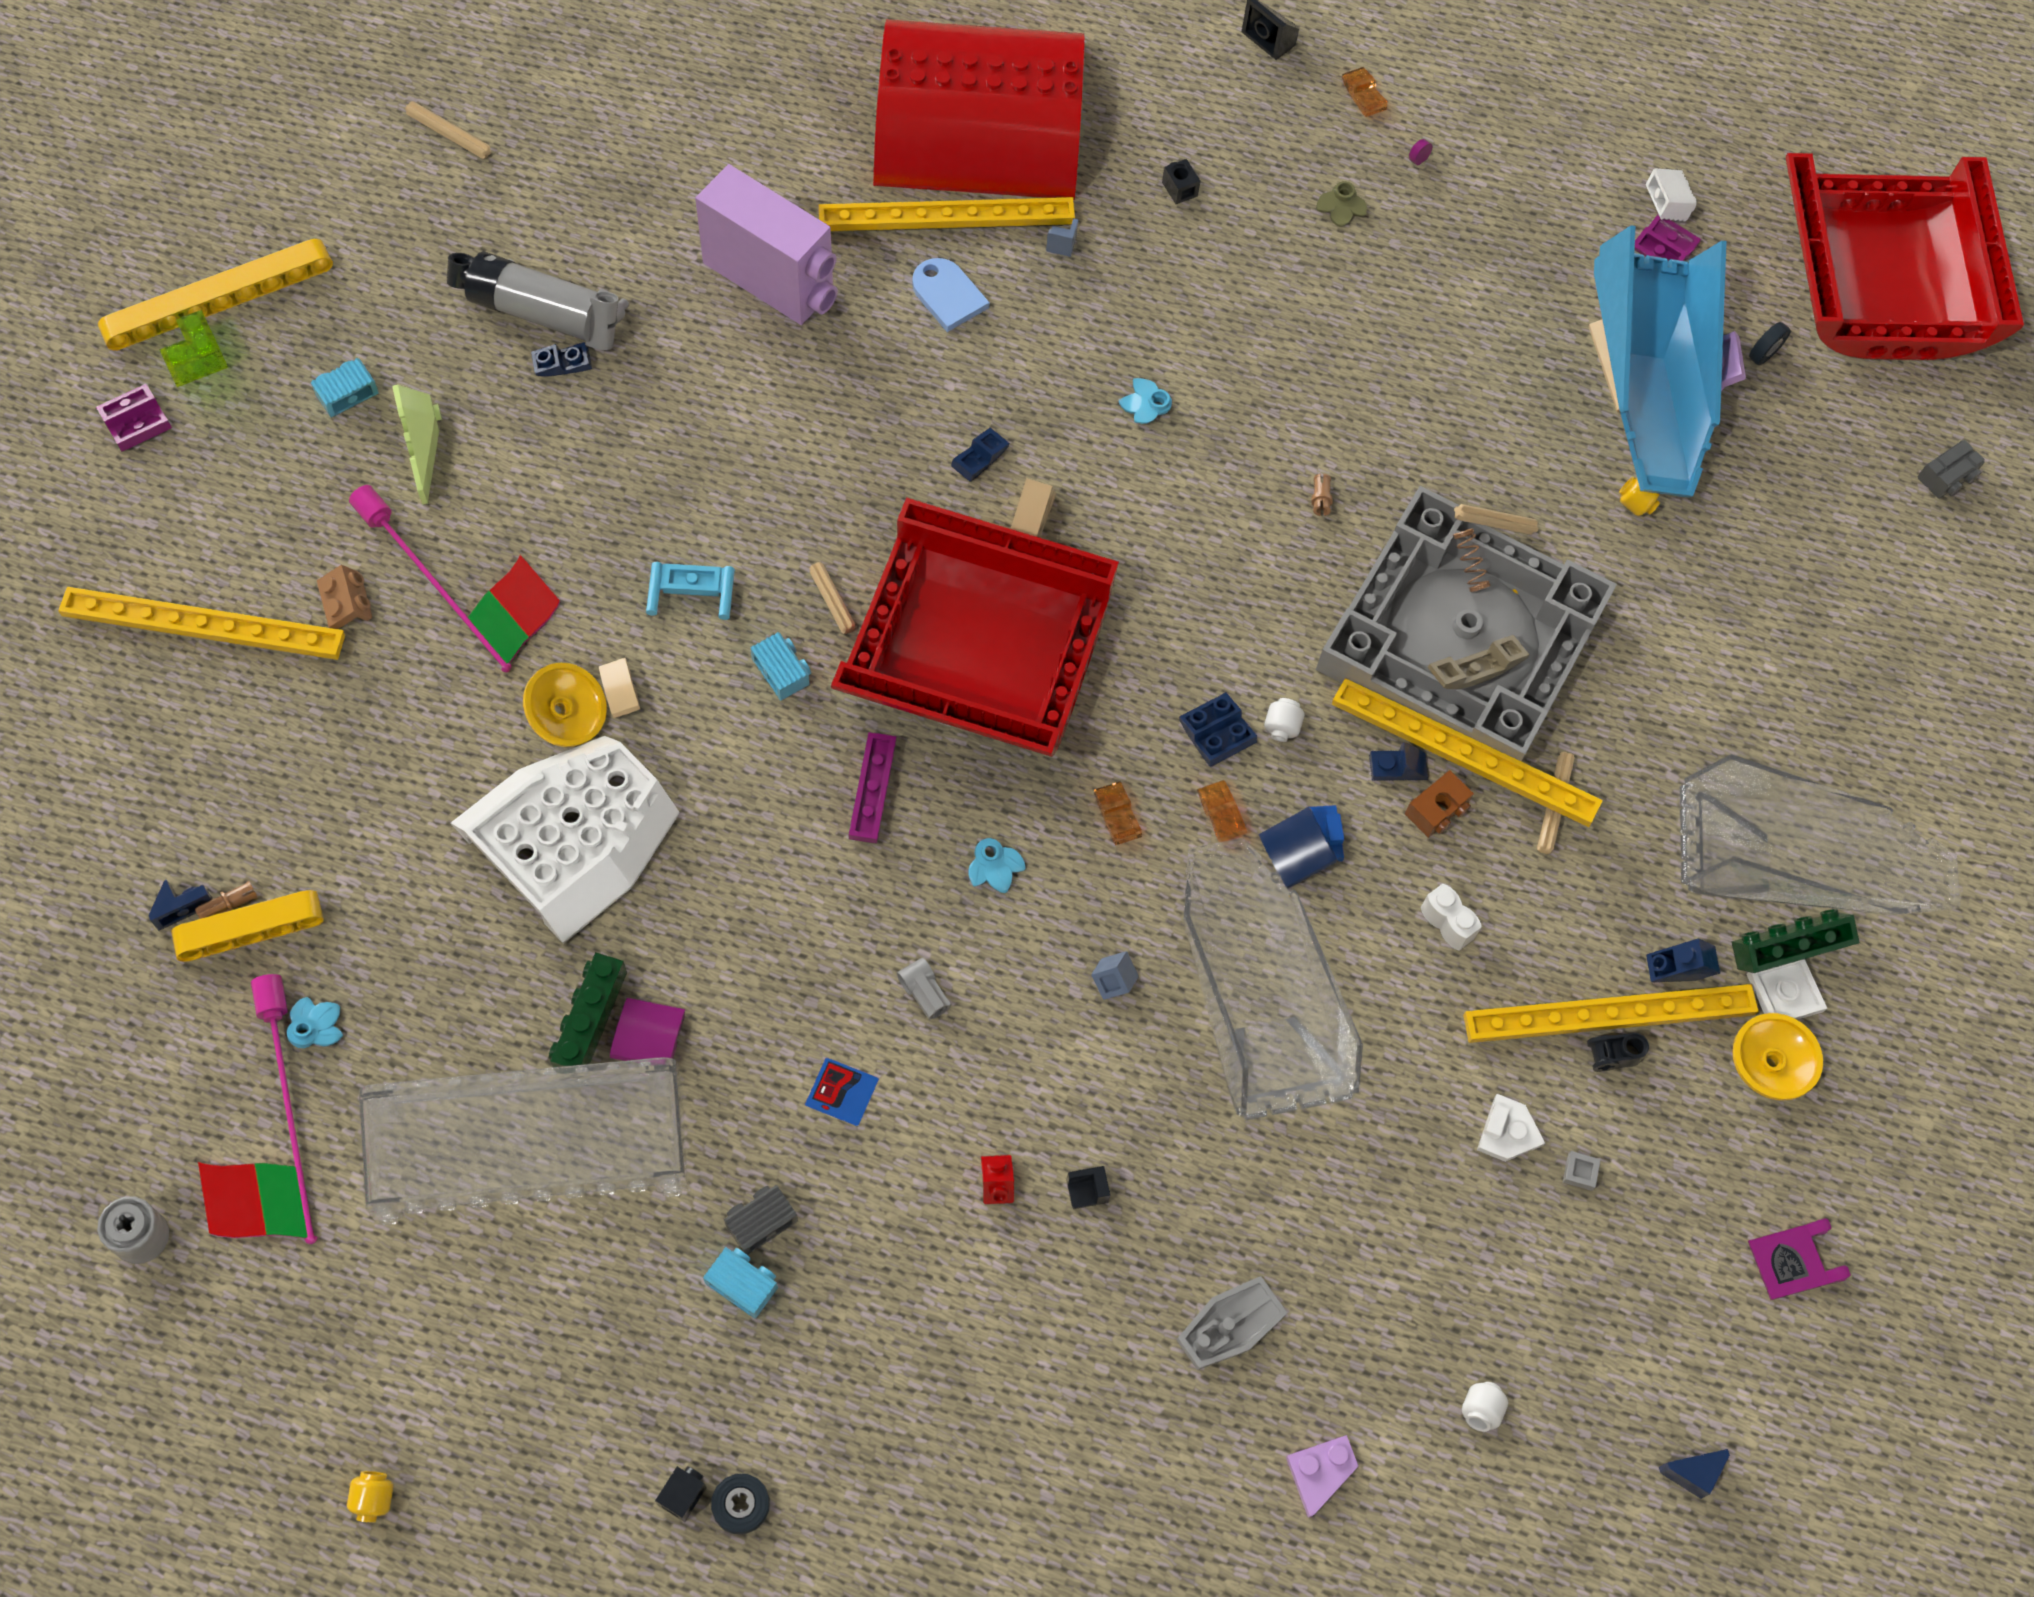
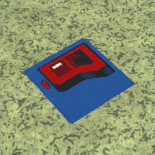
(841, 1091)

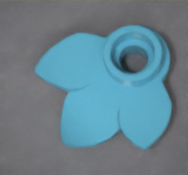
(1143, 401)
(995, 869)
(318, 1022)

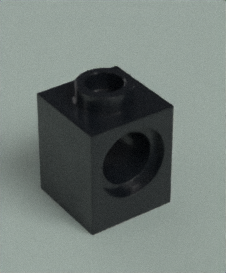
(1181, 181)
(681, 1492)

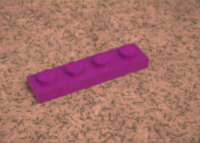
(872, 787)

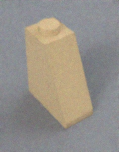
(1033, 507)

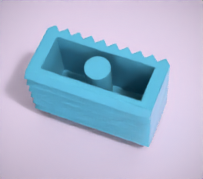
(344, 387)
(780, 666)
(741, 1282)

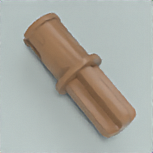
(227, 901)

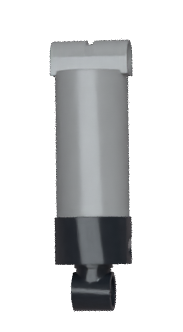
(537, 297)

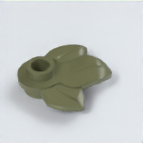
(1342, 206)

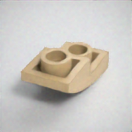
(619, 688)

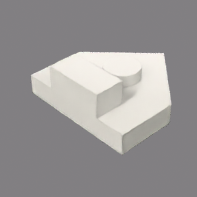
(1509, 1130)

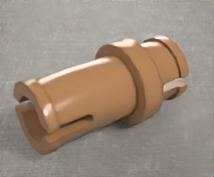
(1322, 498)

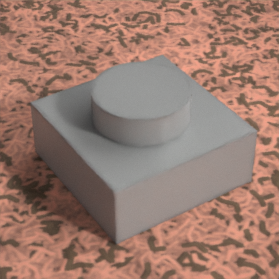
(1581, 1170)

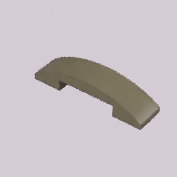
(1481, 666)

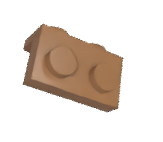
(343, 596)

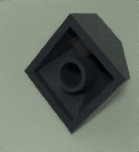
(1269, 29)

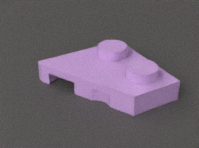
(1321, 1471)

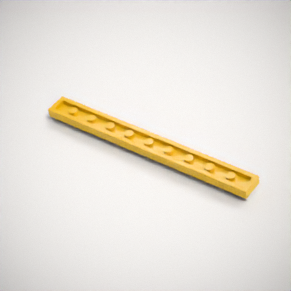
(947, 214)
(202, 623)
(1467, 752)
(1610, 1013)

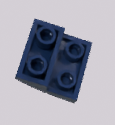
(1218, 729)
(1298, 847)

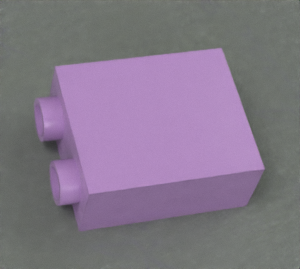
(766, 245)

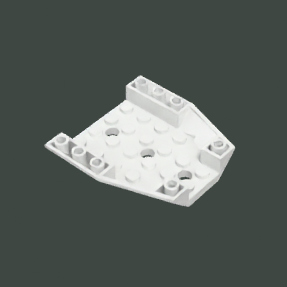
(579, 864)

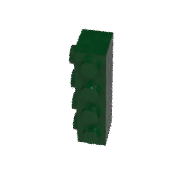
(1795, 942)
(589, 1013)

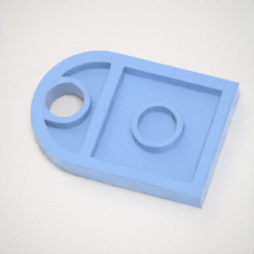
(949, 294)

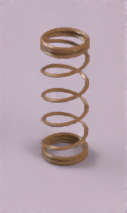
(1484, 584)

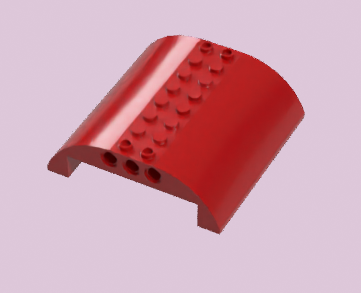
(979, 109)
(1905, 261)
(980, 628)

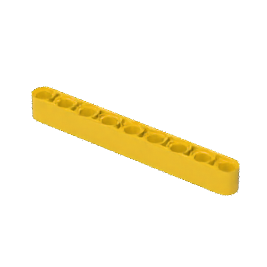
(215, 293)

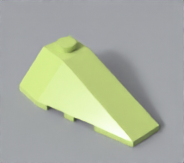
(420, 433)

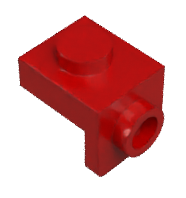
(997, 1179)

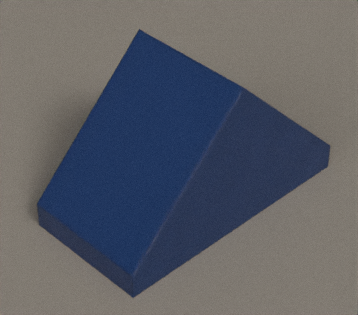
(1697, 1473)

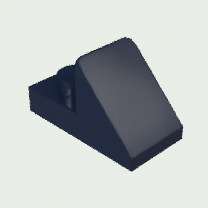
(1405, 764)
(172, 908)

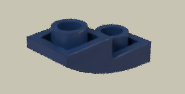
(556, 361)

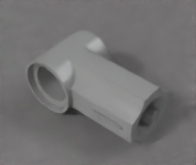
(920, 982)

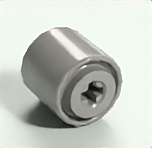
(142, 1242)

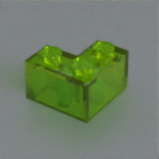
(195, 355)

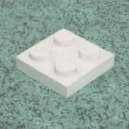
(1788, 990)

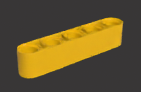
(247, 925)

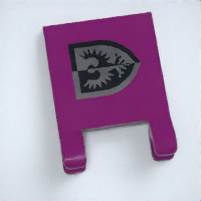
(1791, 1261)

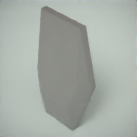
(1231, 1323)

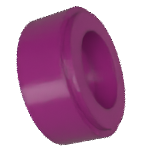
(1420, 151)

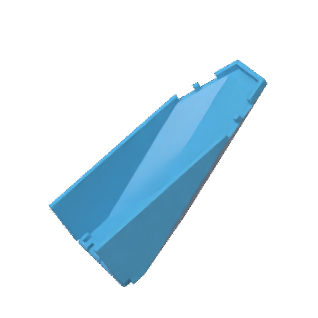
(1664, 356)

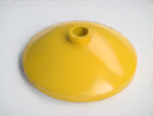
(576, 694)
(1789, 1045)

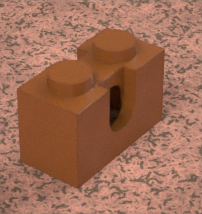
(1445, 791)

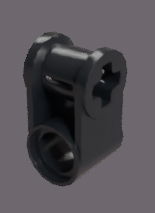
(1611, 1051)

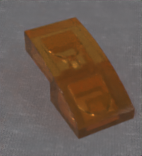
(1362, 89)
(1222, 810)
(1117, 813)

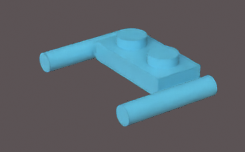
(691, 581)

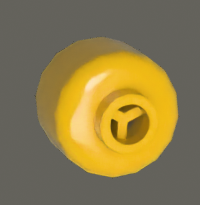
(1636, 500)
(370, 1496)

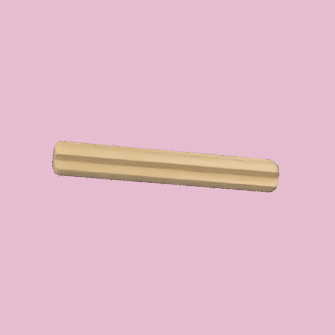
(448, 130)
(1496, 519)
(1551, 818)

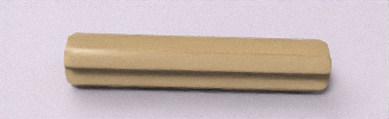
(832, 598)

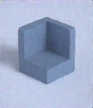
(1062, 240)
(1115, 975)

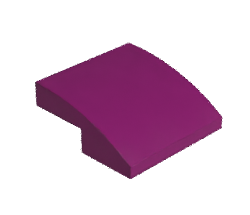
(1666, 240)
(133, 417)
(646, 1031)

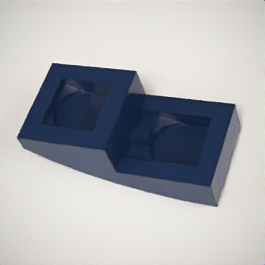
(983, 452)

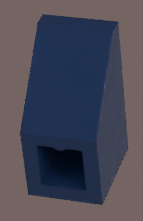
(1683, 962)

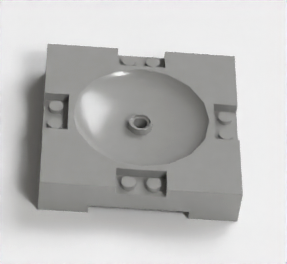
(1417, 611)

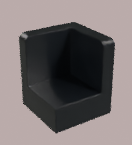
(1088, 1187)

